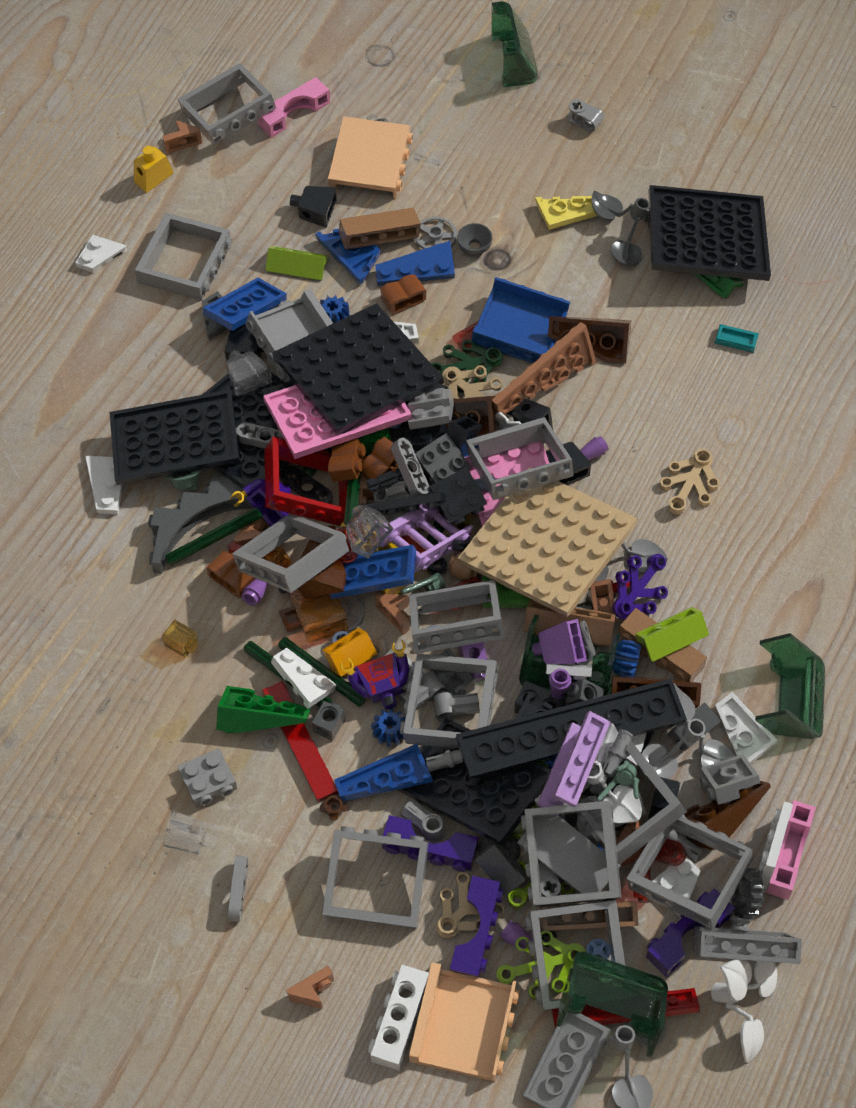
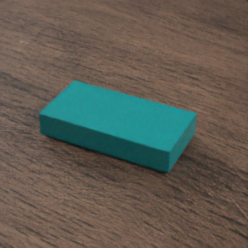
(736, 338)

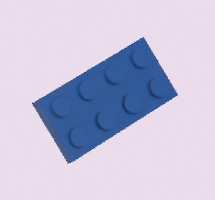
(235, 307)
(380, 571)

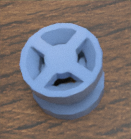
(599, 947)

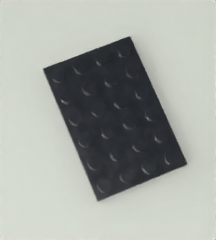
(174, 437)
(485, 804)

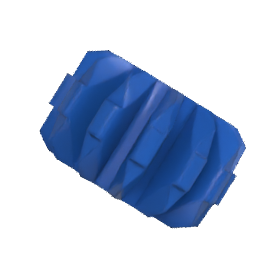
(335, 308)
(627, 658)
(381, 725)

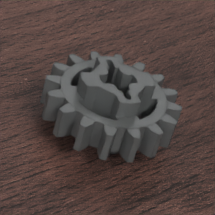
(748, 895)

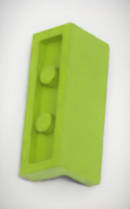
(296, 262)
(673, 633)

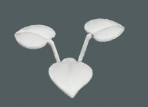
(625, 807)
(737, 977)

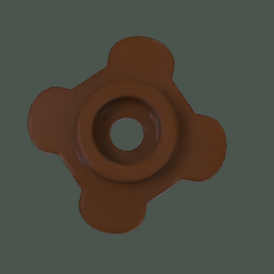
(333, 800)

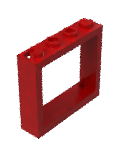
(293, 504)

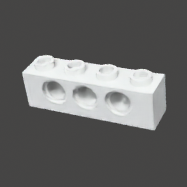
(392, 1054)

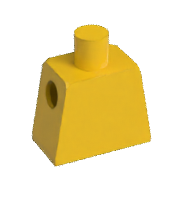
(151, 168)

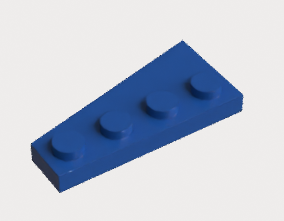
(426, 264)
(388, 774)

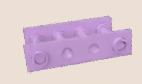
(419, 518)
(574, 762)

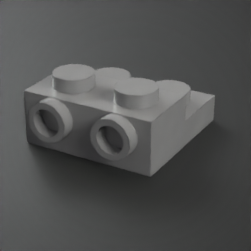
(431, 408)
(727, 777)
(207, 778)

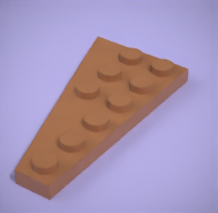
(549, 370)

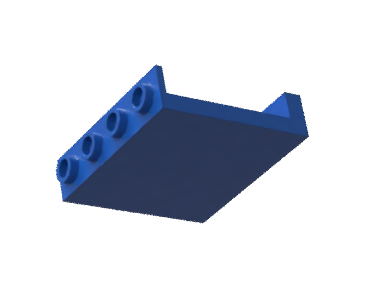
(518, 320)

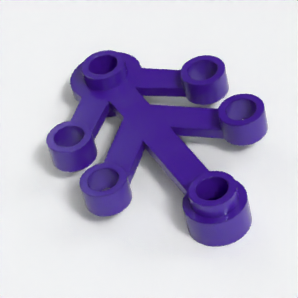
(637, 586)

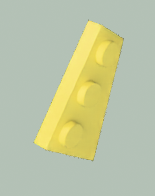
(562, 212)

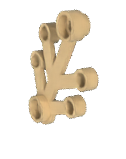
(473, 389)
(691, 478)
(465, 908)

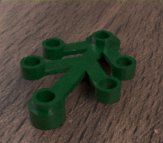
(469, 362)

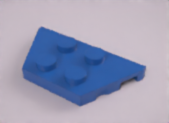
(355, 260)

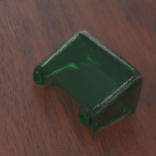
(518, 55)

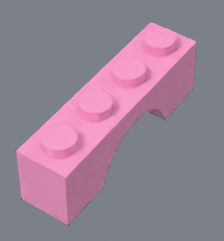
(310, 95)
(789, 857)

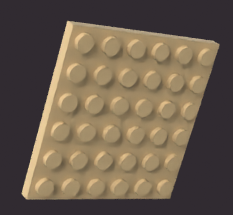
(548, 544)

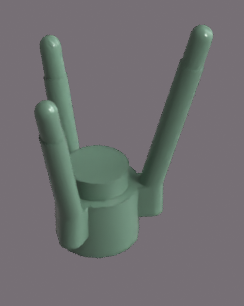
(432, 583)
(625, 776)

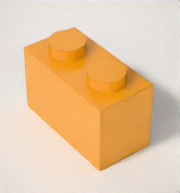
(354, 646)

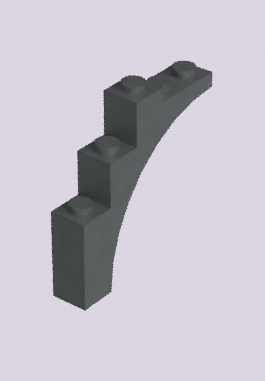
(172, 524)

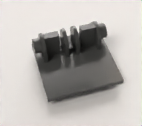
(441, 459)

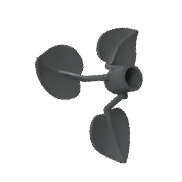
(607, 208)

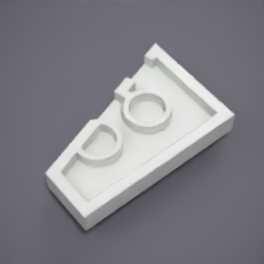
(304, 678)

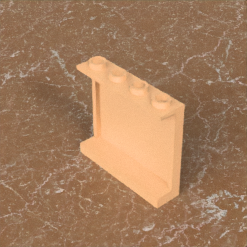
(370, 155)
(463, 1024)

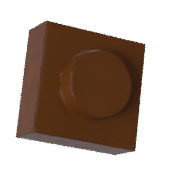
(290, 619)

